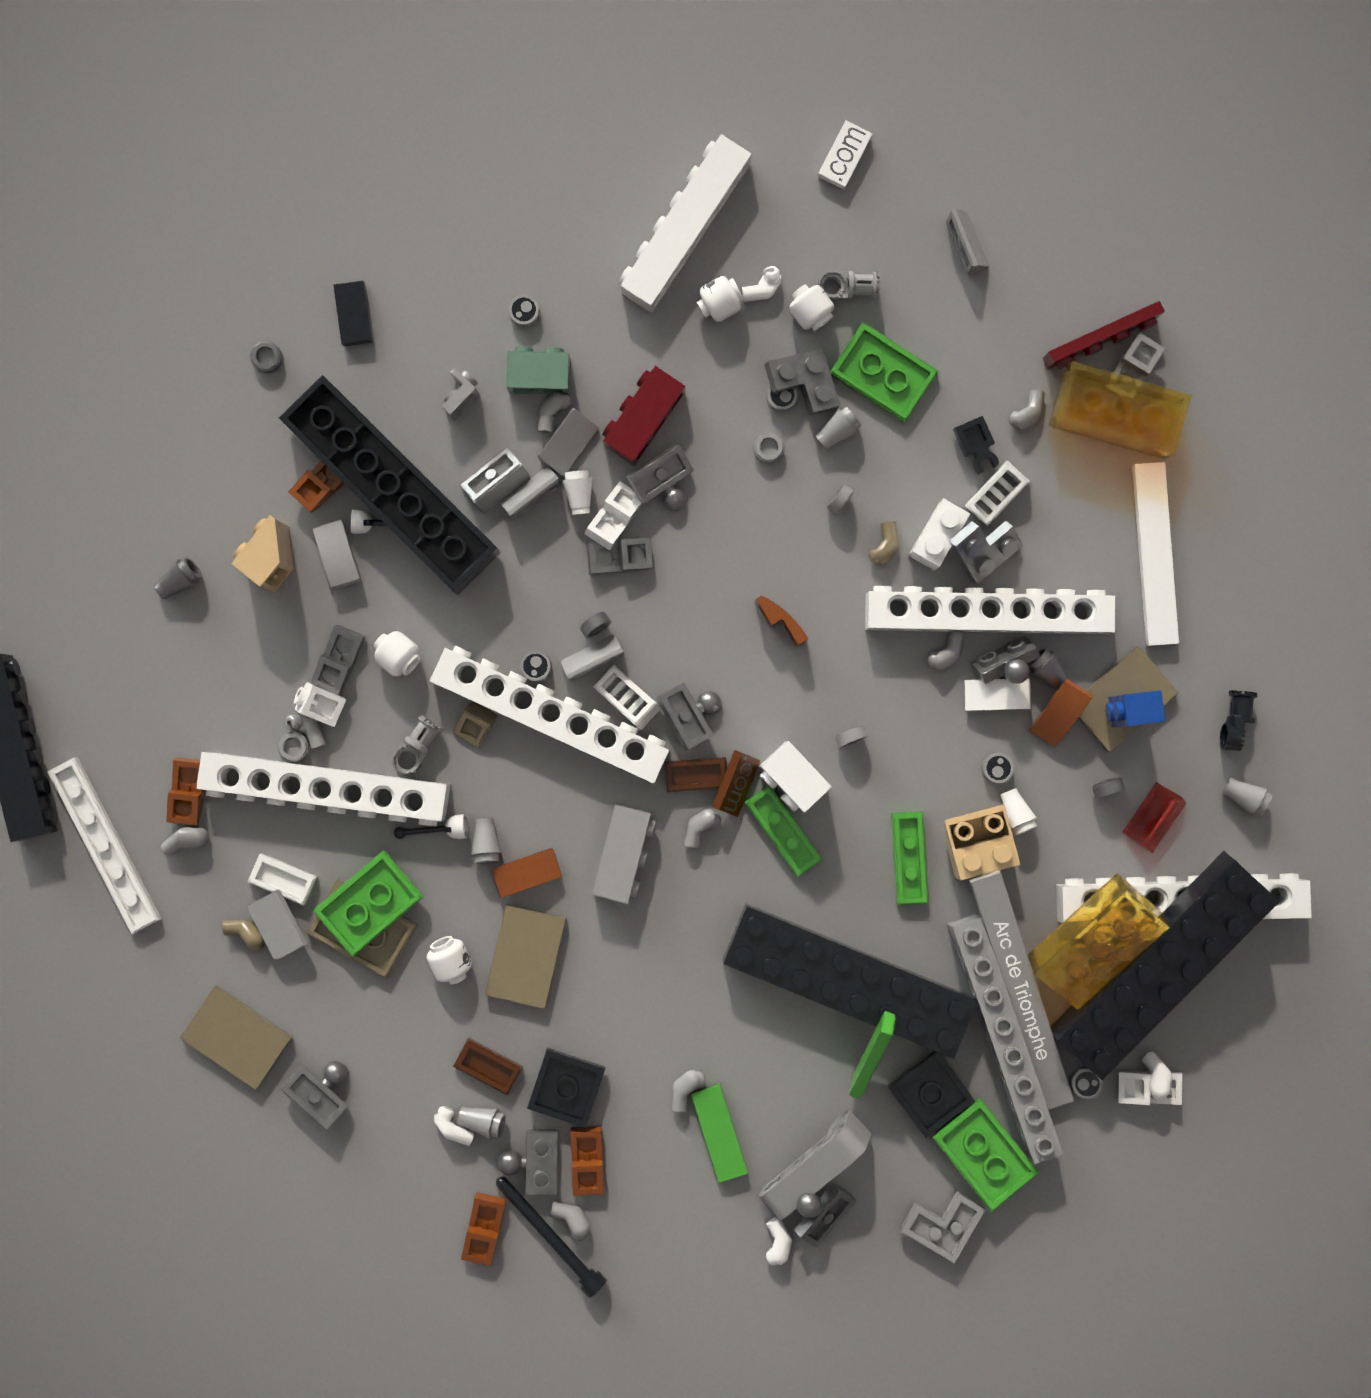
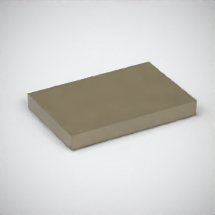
(1129, 676)
(381, 953)
(525, 956)
(236, 1037)

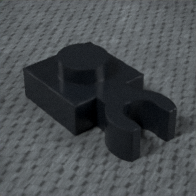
(975, 439)

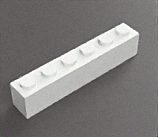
(685, 223)

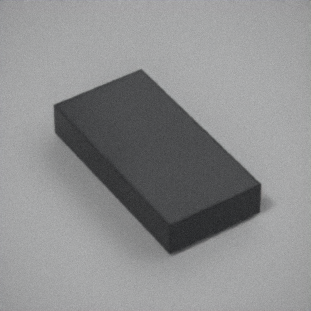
(353, 313)

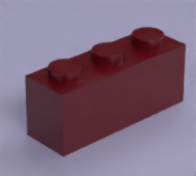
(643, 415)

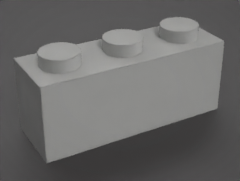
(623, 854)

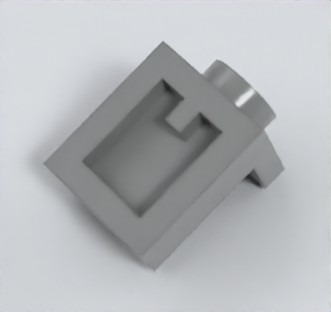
(460, 399)

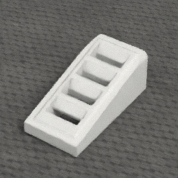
(989, 485)
(644, 715)

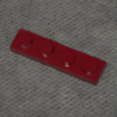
(1115, 331)

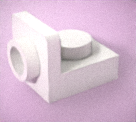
(319, 704)

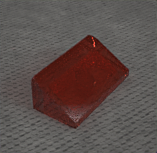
(1154, 817)

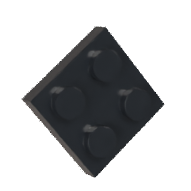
(566, 1087)
(931, 1093)

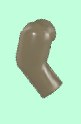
(888, 546)
(247, 931)

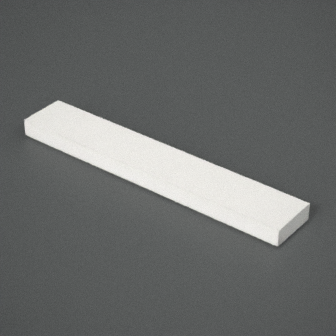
(1155, 554)
(104, 845)

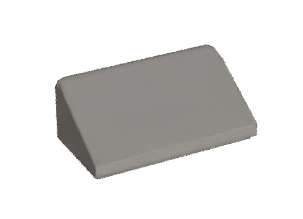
(966, 241)
(568, 442)
(495, 480)
(530, 493)
(592, 658)
(277, 925)

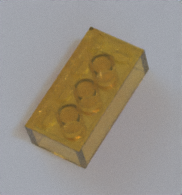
(1119, 410)
(1097, 941)

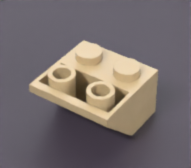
(267, 554)
(980, 842)

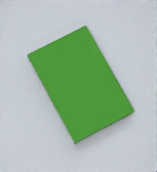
(883, 372)
(368, 903)
(985, 1154)

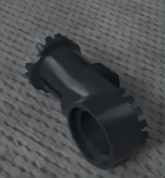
(1240, 713)

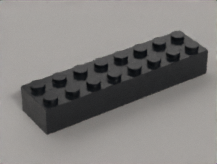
(390, 485)
(1203, 930)
(849, 980)

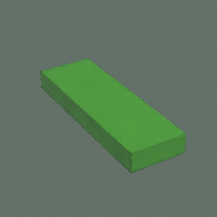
(783, 830)
(909, 858)
(872, 1054)
(719, 1133)

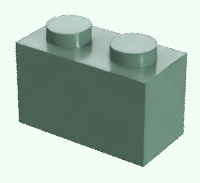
(538, 371)

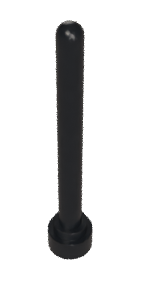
(589, 1279)

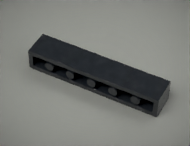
(22, 782)

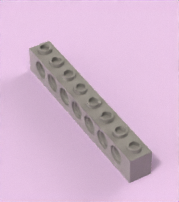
(1005, 1039)

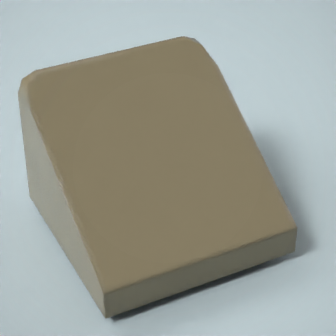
(475, 724)

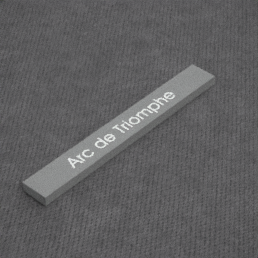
(1021, 986)

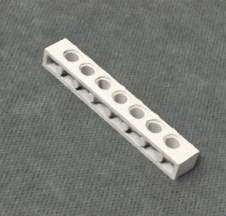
(1099, 608)
(448, 675)
(215, 768)
(1293, 898)

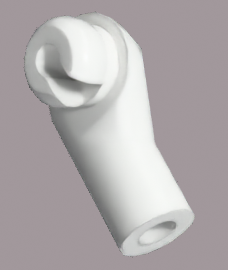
(449, 1130)

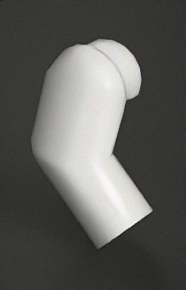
(766, 287)
(1160, 1076)
(781, 1247)

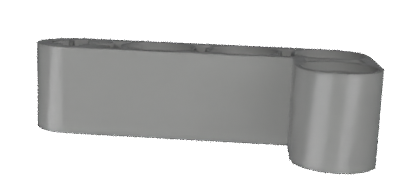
(818, 1166)

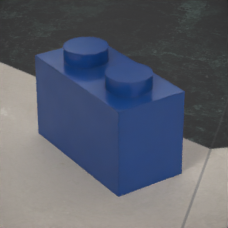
(1135, 709)

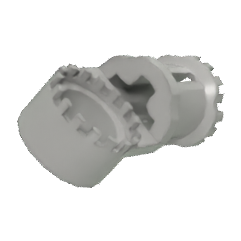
(852, 284)
(417, 744)

